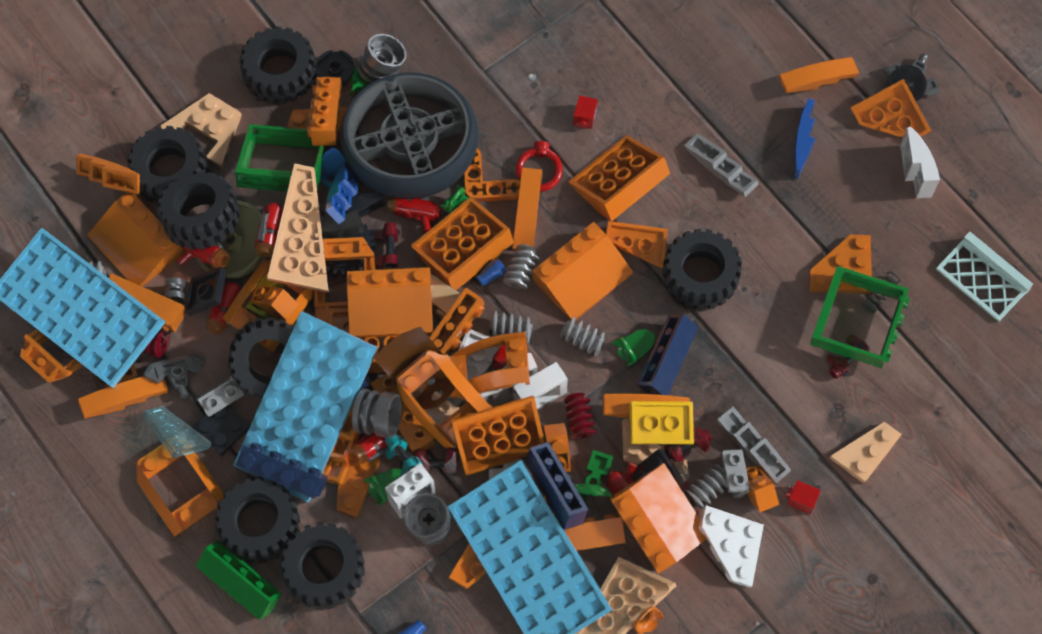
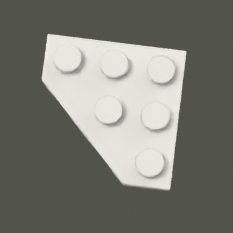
(733, 543)

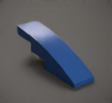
(803, 141)
(340, 194)

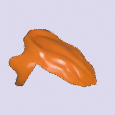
(649, 621)

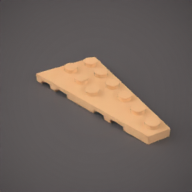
(629, 593)

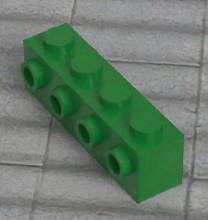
(238, 580)

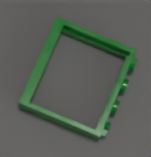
(273, 135)
(871, 284)

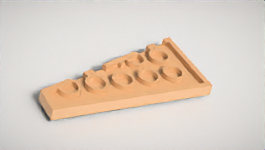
(299, 243)

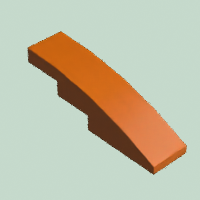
(818, 74)
(108, 173)
(527, 207)
(122, 395)
(618, 404)
(339, 459)

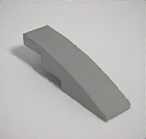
(720, 165)
(753, 445)

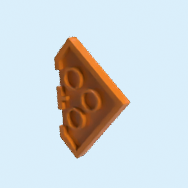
(891, 111)
(852, 254)

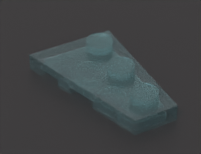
(174, 433)

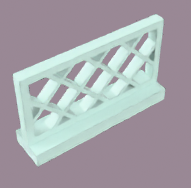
(998, 267)

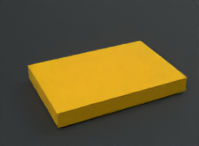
(661, 422)

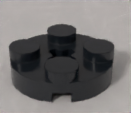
(336, 58)
(914, 75)

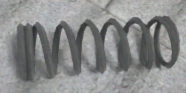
(871, 305)

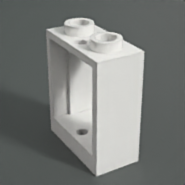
(544, 386)
(407, 487)

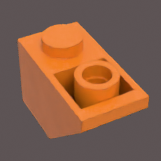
(274, 301)
(558, 440)
(762, 489)

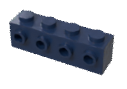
(668, 355)
(282, 470)
(556, 486)

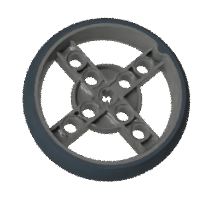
(409, 135)

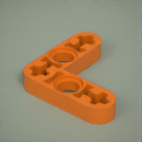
(479, 184)

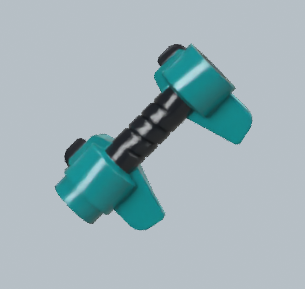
(397, 446)

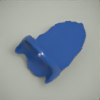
(331, 164)

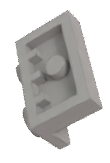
(219, 396)
(735, 472)

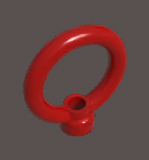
(541, 150)

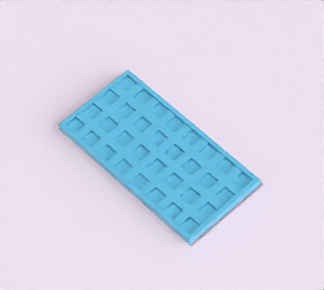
(78, 307)
(310, 394)
(529, 555)

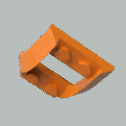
(341, 249)
(239, 316)
(516, 358)
(43, 361)
(418, 373)
(192, 510)

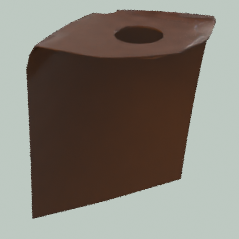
(402, 352)

